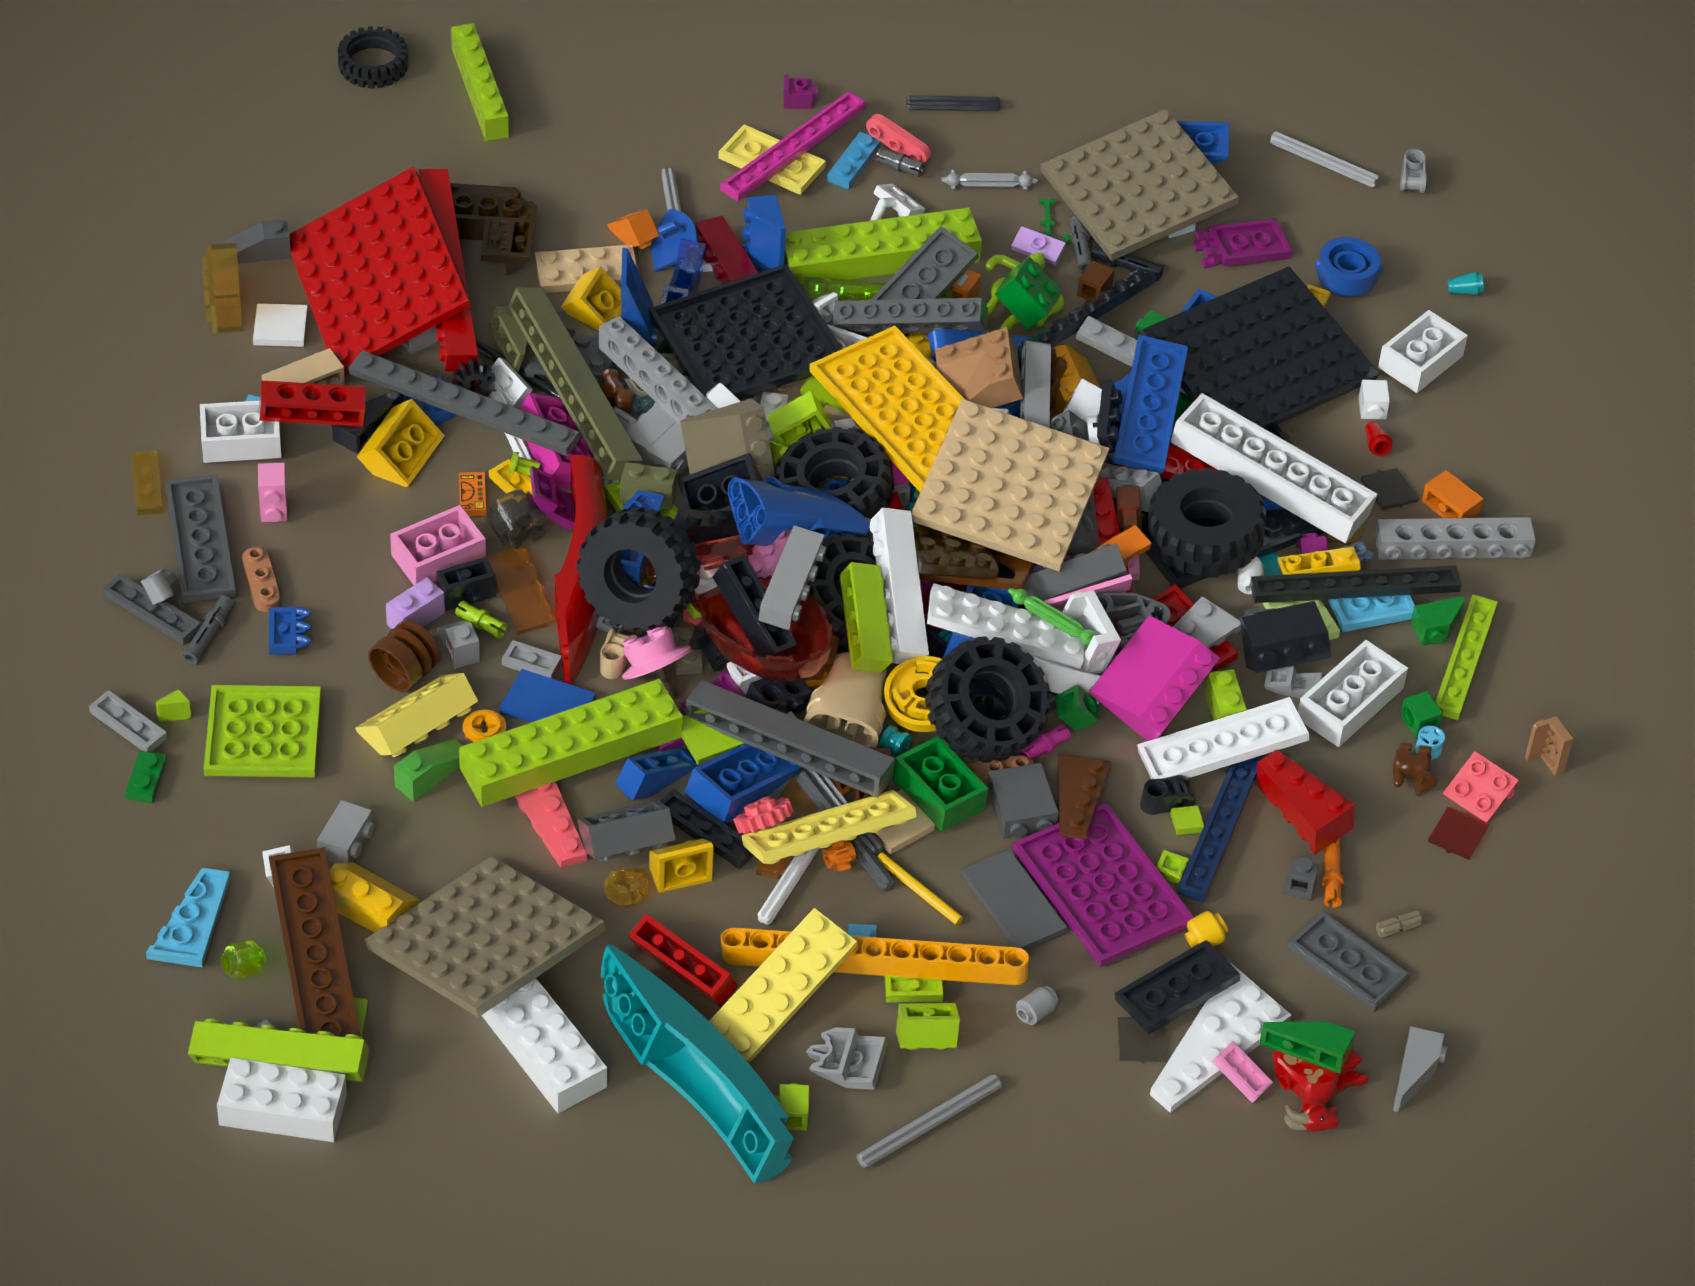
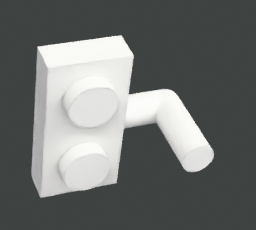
(893, 197)

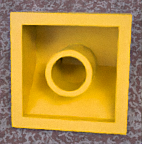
(594, 299)
(682, 865)

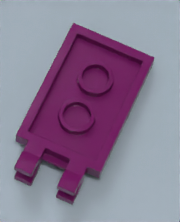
(1242, 243)

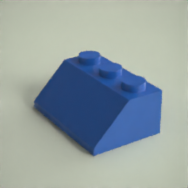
(764, 232)

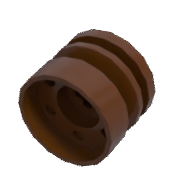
(404, 655)

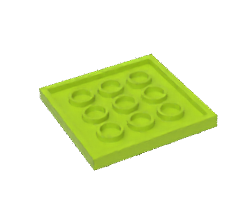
(262, 731)

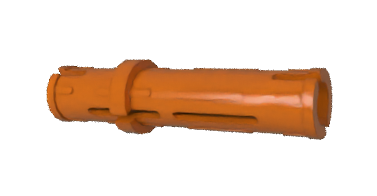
(1332, 878)

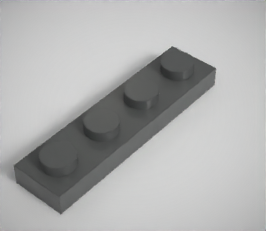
(161, 615)

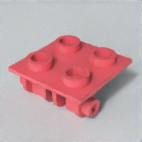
(1481, 787)

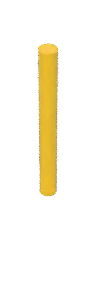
(920, 889)

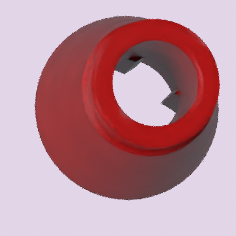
(1377, 439)

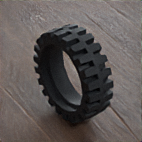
(372, 74)

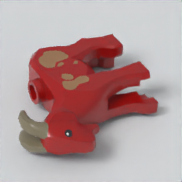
(1316, 1089)

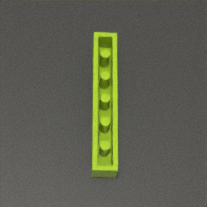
(479, 82)
(218, 1042)

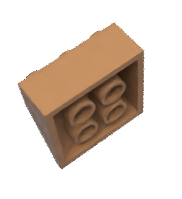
(983, 368)

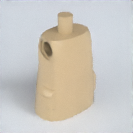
(849, 703)

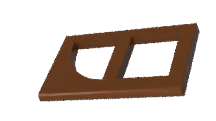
(1021, 568)

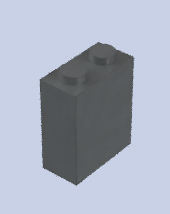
(1021, 800)

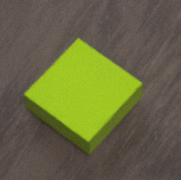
(1187, 820)
(1172, 866)

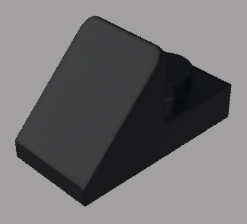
(701, 641)

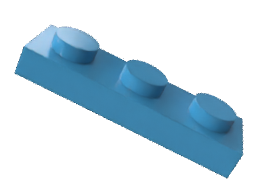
(853, 160)

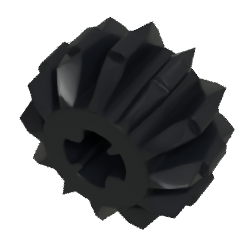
(480, 372)

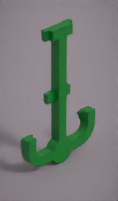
(1047, 223)

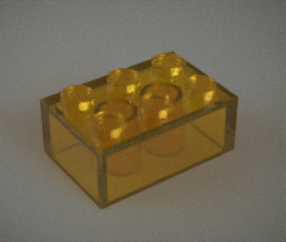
(223, 286)

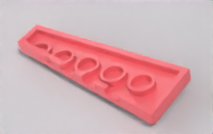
(553, 823)

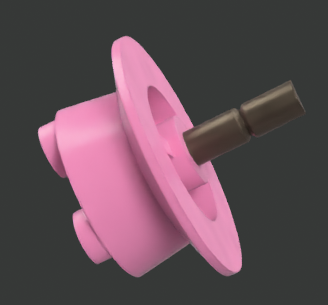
(653, 654)

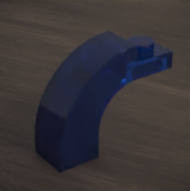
(686, 272)

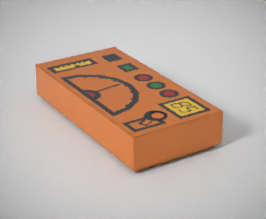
(472, 493)

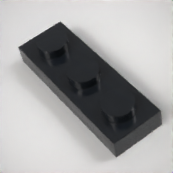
(1109, 415)

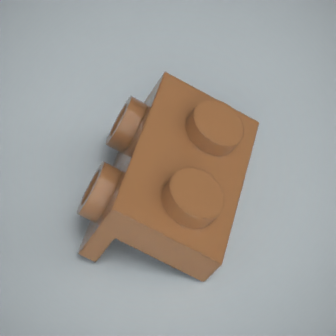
(1550, 742)

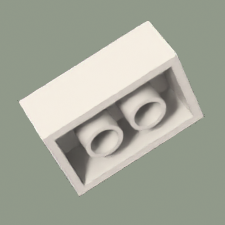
(1422, 351)
(235, 434)

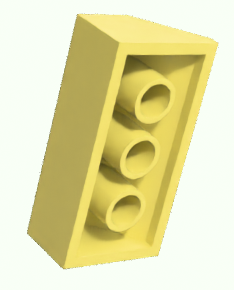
(418, 714)

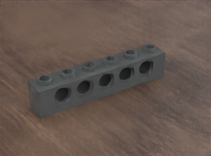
(911, 315)
(1086, 534)

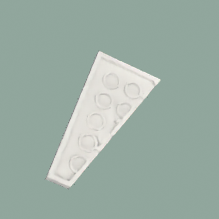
(1226, 1017)

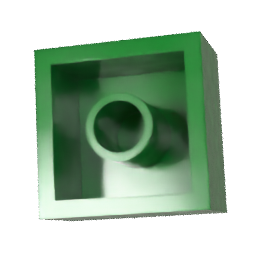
(1028, 292)

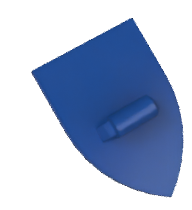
(671, 229)

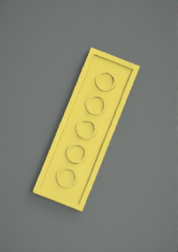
(829, 826)
(783, 984)

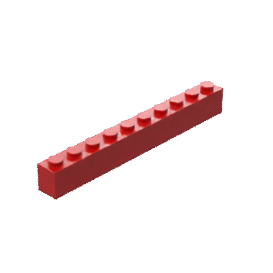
(457, 332)

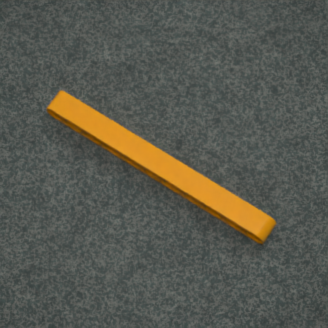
(895, 957)

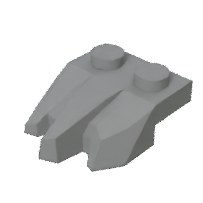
(848, 1058)

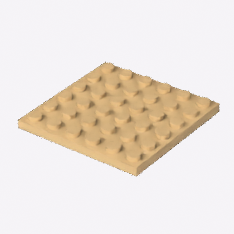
(1009, 485)

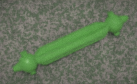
(1052, 615)

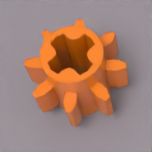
(839, 855)

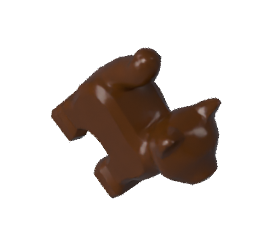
(615, 390)
(1414, 766)

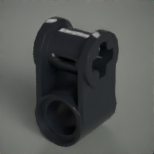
(1164, 794)

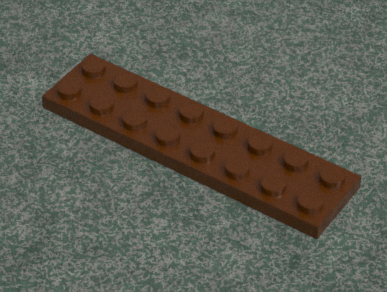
(313, 943)

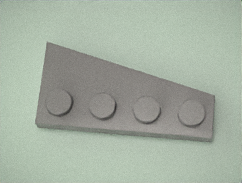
(1208, 623)

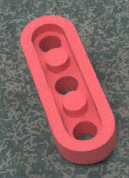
(897, 138)

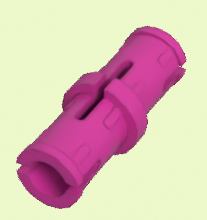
(1046, 742)

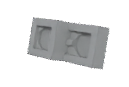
(1289, 683)

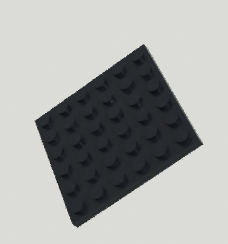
(746, 333)

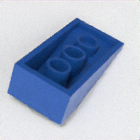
(636, 300)
(737, 779)

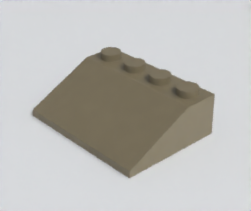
(727, 435)

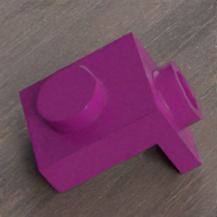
(1311, 543)

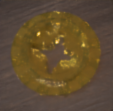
(618, 893)

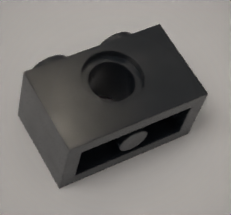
(467, 582)

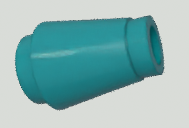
(1466, 284)

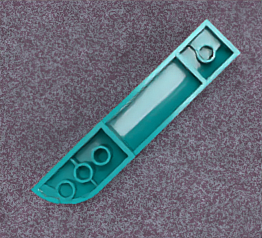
(698, 1063)

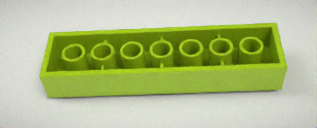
(871, 246)
(570, 742)

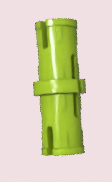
(481, 619)

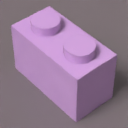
(419, 604)

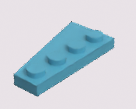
(193, 922)

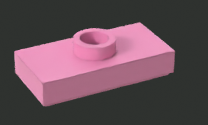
(1242, 1071)

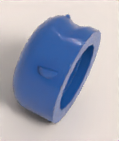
(1348, 266)

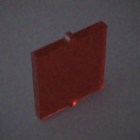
(1458, 833)

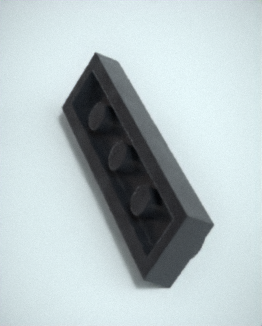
(703, 825)

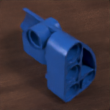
(769, 508)

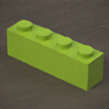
(866, 617)

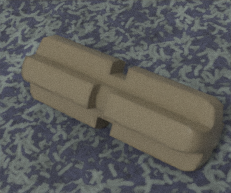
(1403, 922)

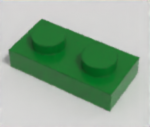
(145, 777)

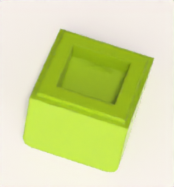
(173, 707)

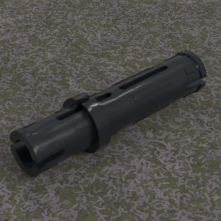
(1128, 262)

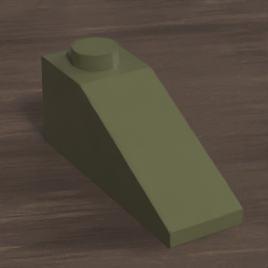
(508, 336)

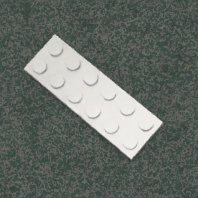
(982, 617)
(1224, 741)

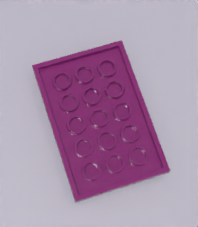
(1104, 887)

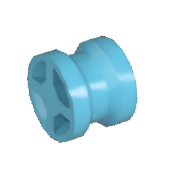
(1431, 737)

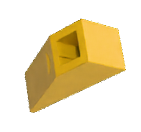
(1320, 562)

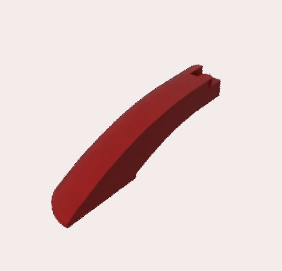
(574, 615)

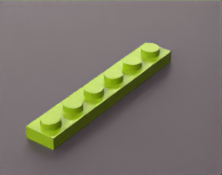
(1465, 656)

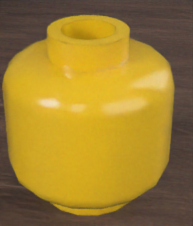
(1206, 927)

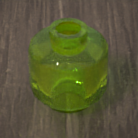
(243, 959)

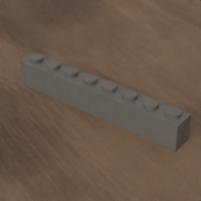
(791, 739)

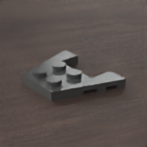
(587, 343)

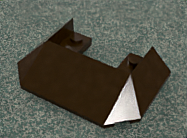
(498, 219)

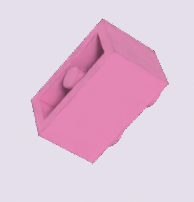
(272, 492)

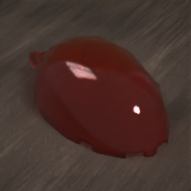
(810, 632)

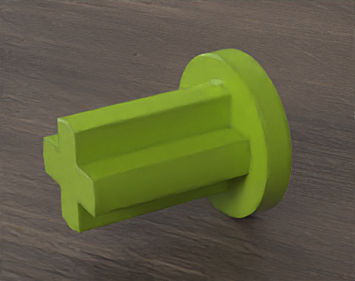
(521, 464)

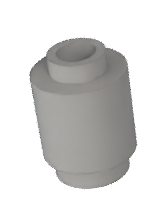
(1036, 1005)

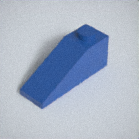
(652, 772)

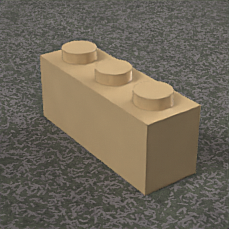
(315, 369)

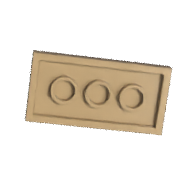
(562, 268)

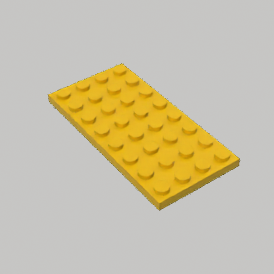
(893, 398)

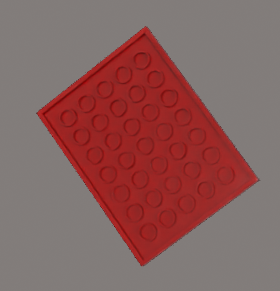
(378, 270)

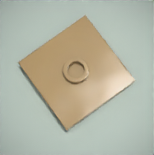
(899, 836)

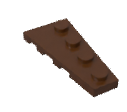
(1080, 793)

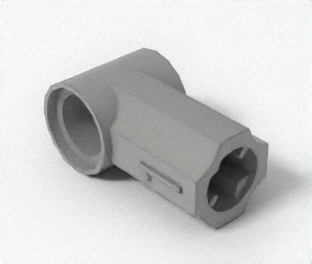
(159, 585)

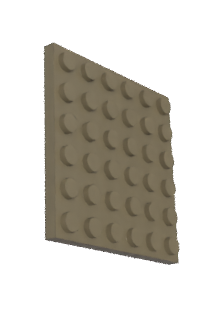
(1139, 184)
(484, 936)

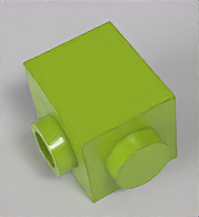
(795, 1102)

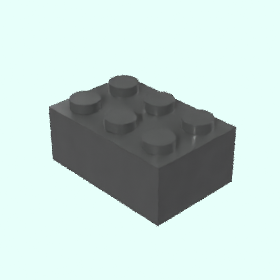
(626, 830)

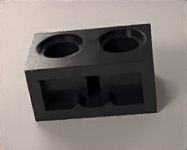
(780, 695)

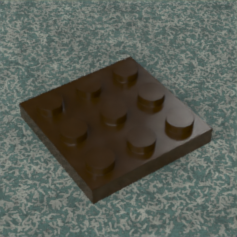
(950, 555)

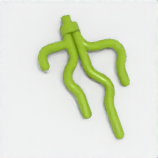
(1011, 263)

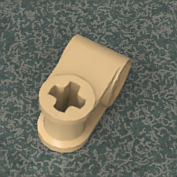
(611, 655)

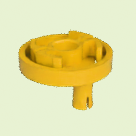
(901, 688)

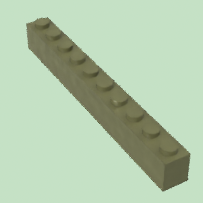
(573, 381)

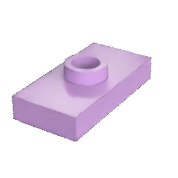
(1031, 242)

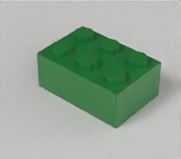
(940, 783)

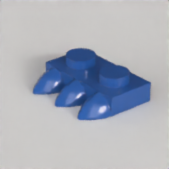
(286, 630)

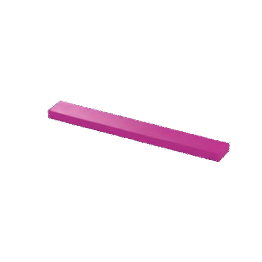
(793, 146)

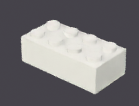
(1352, 693)
(282, 1100)

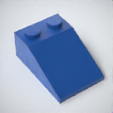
(1209, 137)

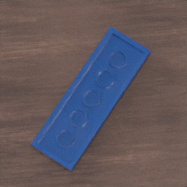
(1150, 404)

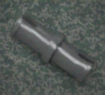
(900, 162)

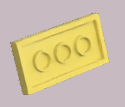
(751, 143)

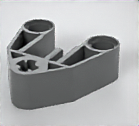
(1130, 612)

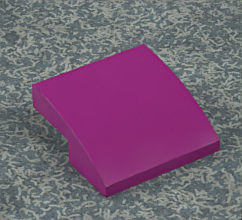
(552, 500)

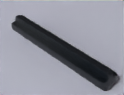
(964, 103)

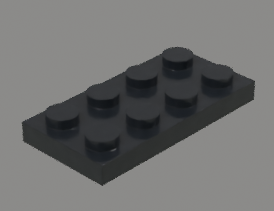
(1177, 987)

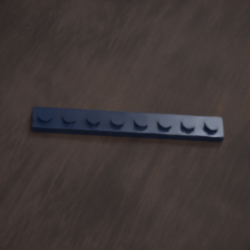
(1218, 829)

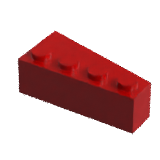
(1305, 801)

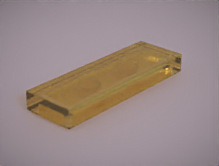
(146, 482)

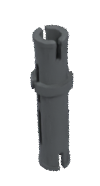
(1079, 237)
(213, 621)

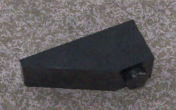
(376, 410)

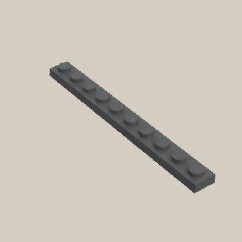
(464, 403)

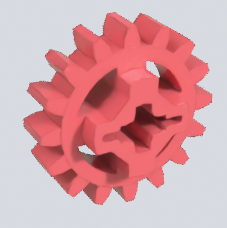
(763, 814)

